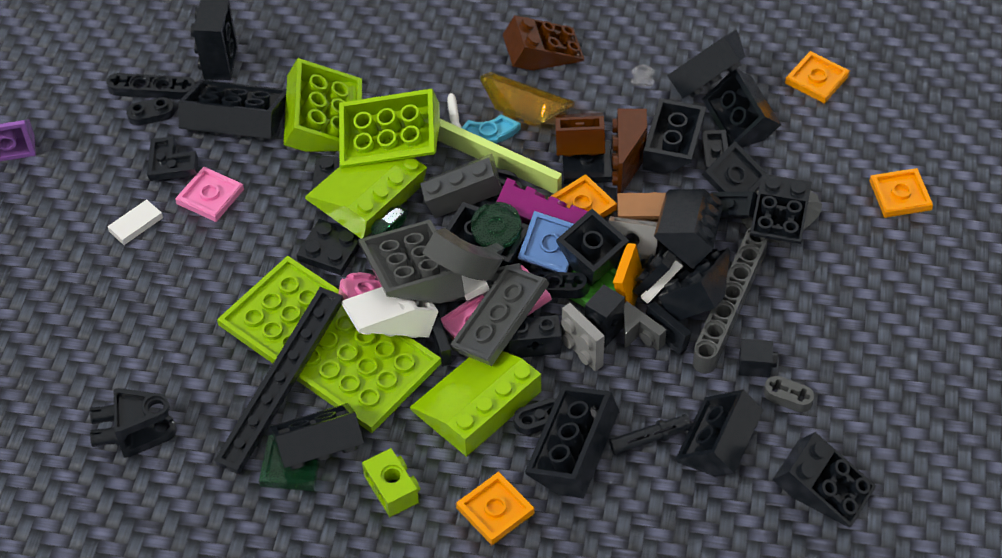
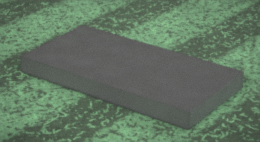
(499, 315)

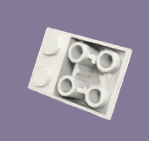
(389, 315)

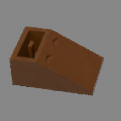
(541, 44)
(580, 134)
(629, 145)

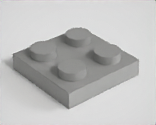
(582, 337)

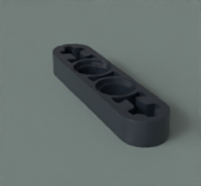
(124, 85)

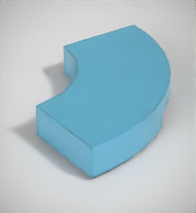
(494, 130)

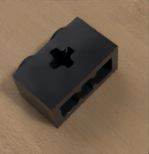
(606, 312)
(536, 337)

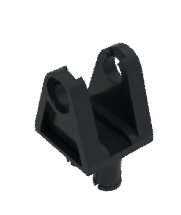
(133, 422)

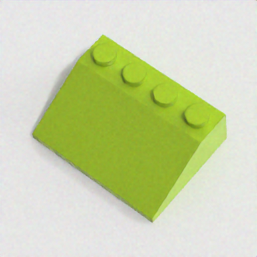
(313, 105)
(388, 128)
(366, 192)
(478, 399)

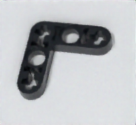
(576, 286)

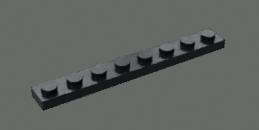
(279, 381)

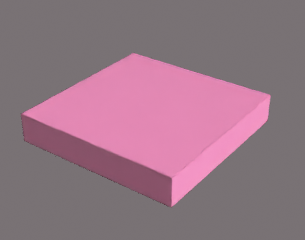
(209, 194)

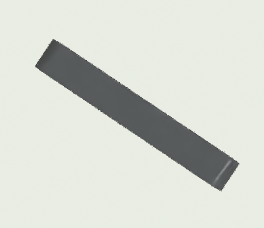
(724, 316)

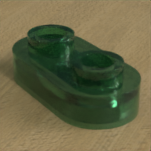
(392, 220)

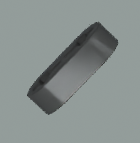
(788, 394)

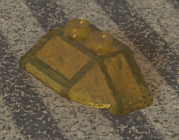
(523, 100)

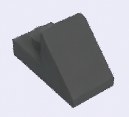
(638, 324)

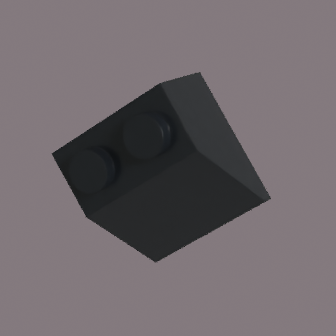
(592, 246)

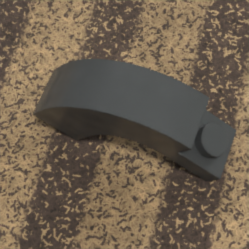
(464, 257)

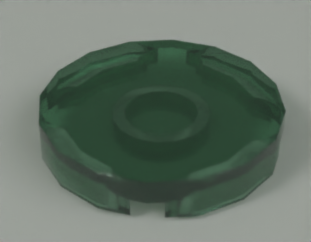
(495, 224)

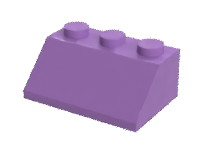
(16, 140)

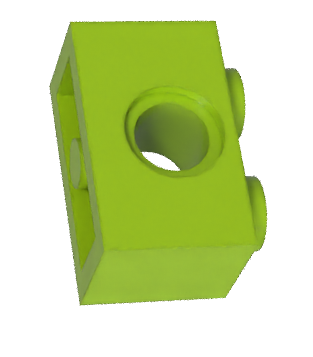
(393, 496)

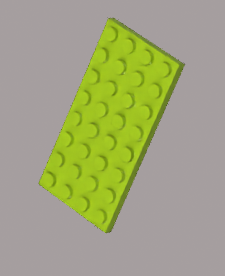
(346, 367)

